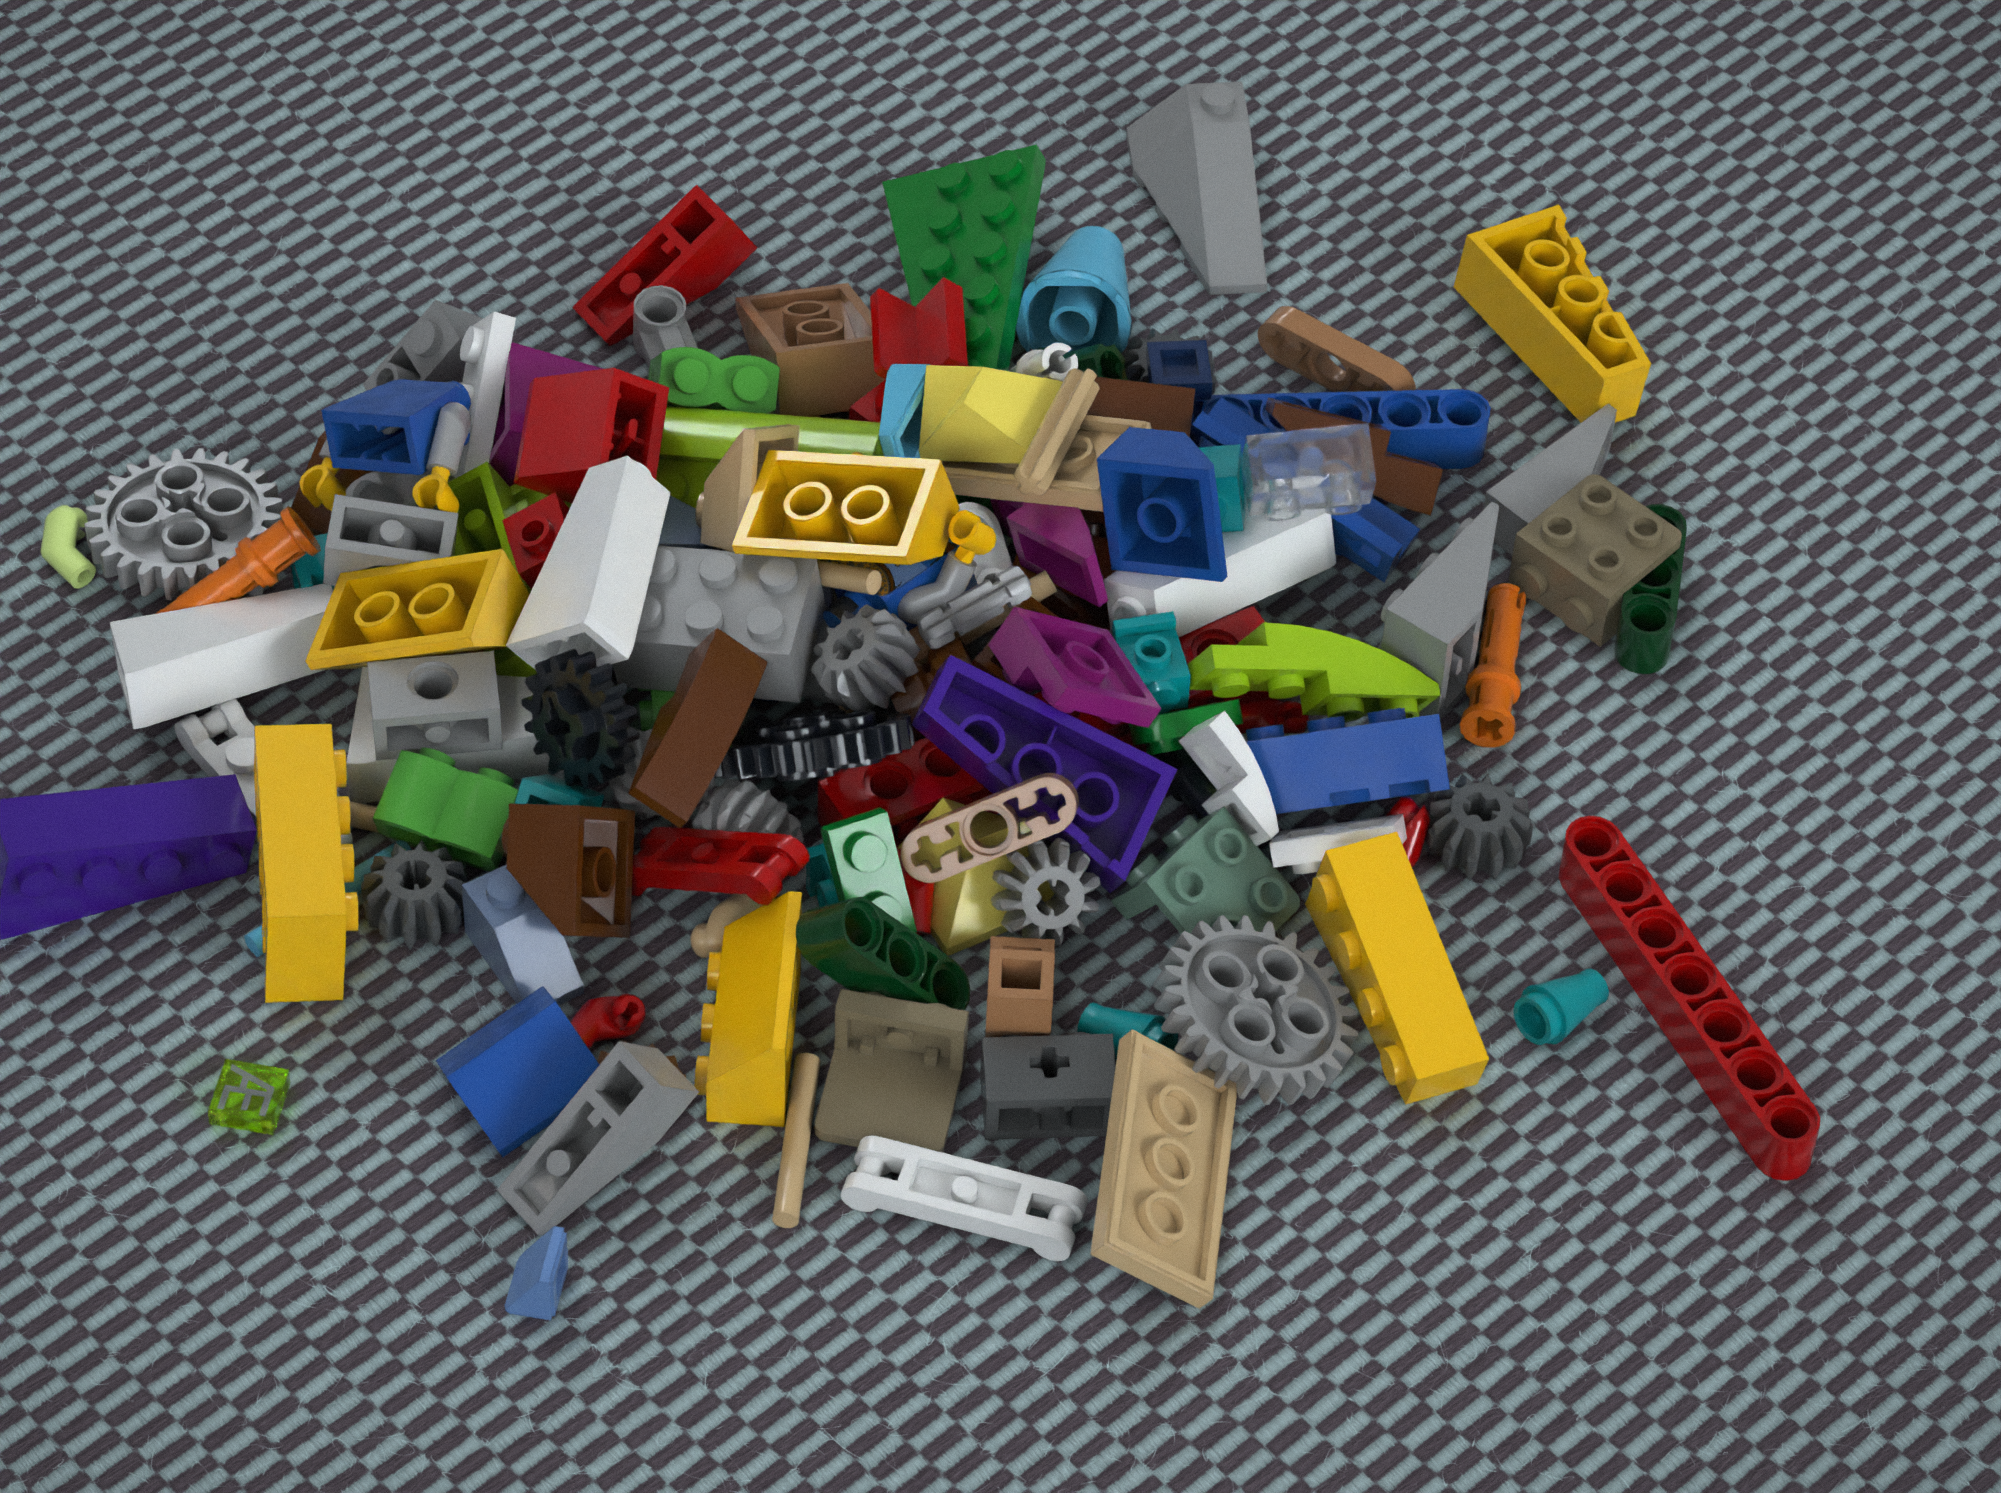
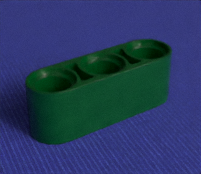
(1651, 608)
(877, 953)

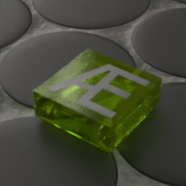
(249, 1096)

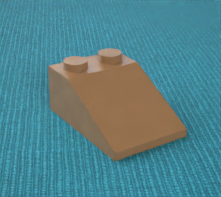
(818, 343)

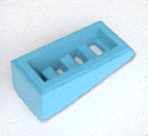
(902, 410)

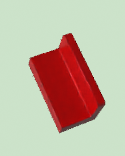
(920, 333)

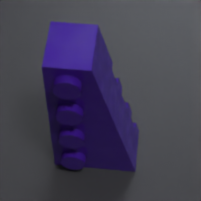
(1013, 736)
(117, 847)

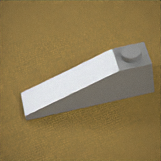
(1201, 174)

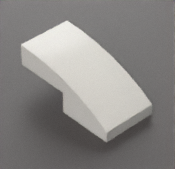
(1234, 772)

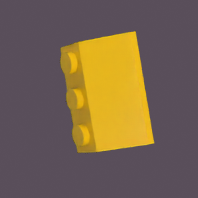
(848, 508)
(419, 611)
(752, 1017)

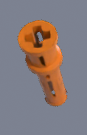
(254, 564)
(1493, 683)

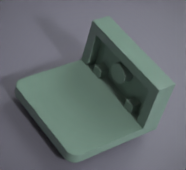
(1208, 873)

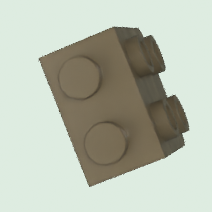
(1590, 553)
(892, 1071)

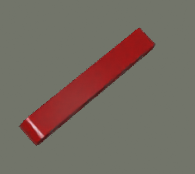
(1689, 999)

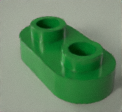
(1169, 727)

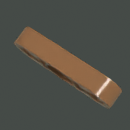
(1303, 345)
(952, 861)

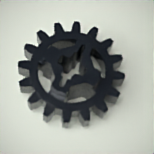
(580, 718)

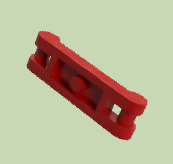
(717, 862)

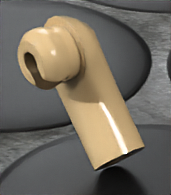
(709, 936)

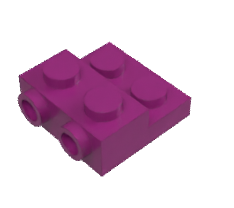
(1072, 667)

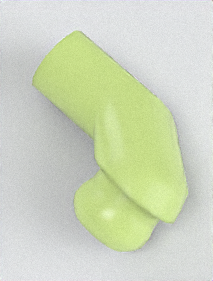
(59, 545)

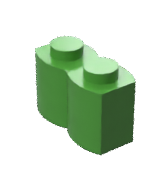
(707, 382)
(446, 807)

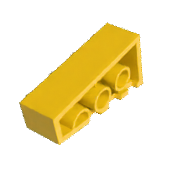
(1553, 313)
(303, 861)
(1396, 968)

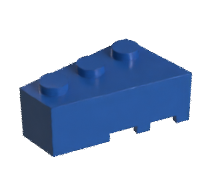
(1352, 763)

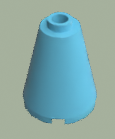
(1078, 295)

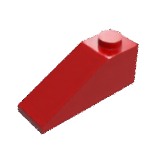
(686, 250)

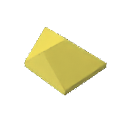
(981, 413)
(963, 902)

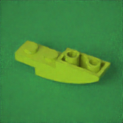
(1323, 667)

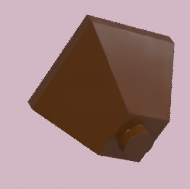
(574, 865)

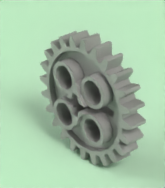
(178, 519)
(1255, 1010)

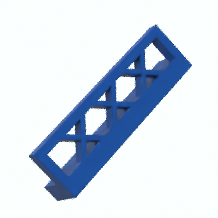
(1370, 537)

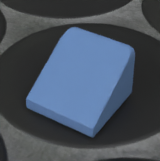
(539, 1277)

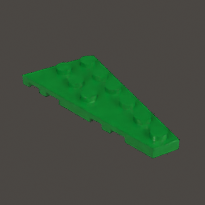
(977, 231)

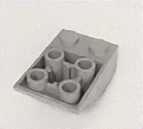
(1441, 611)

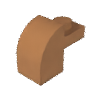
(1020, 986)

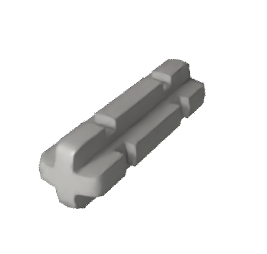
(974, 607)

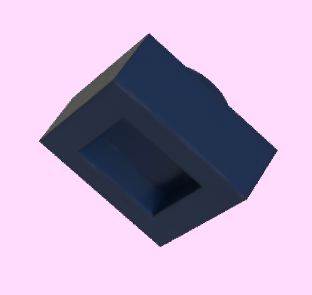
(1180, 365)

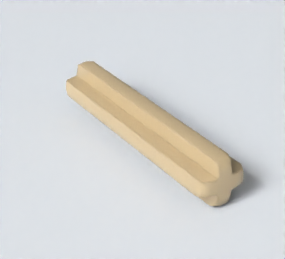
(1056, 432)

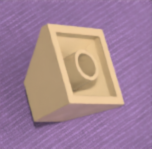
(733, 481)

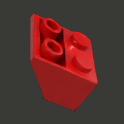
(585, 422)

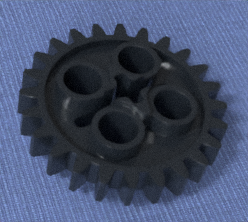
(816, 744)

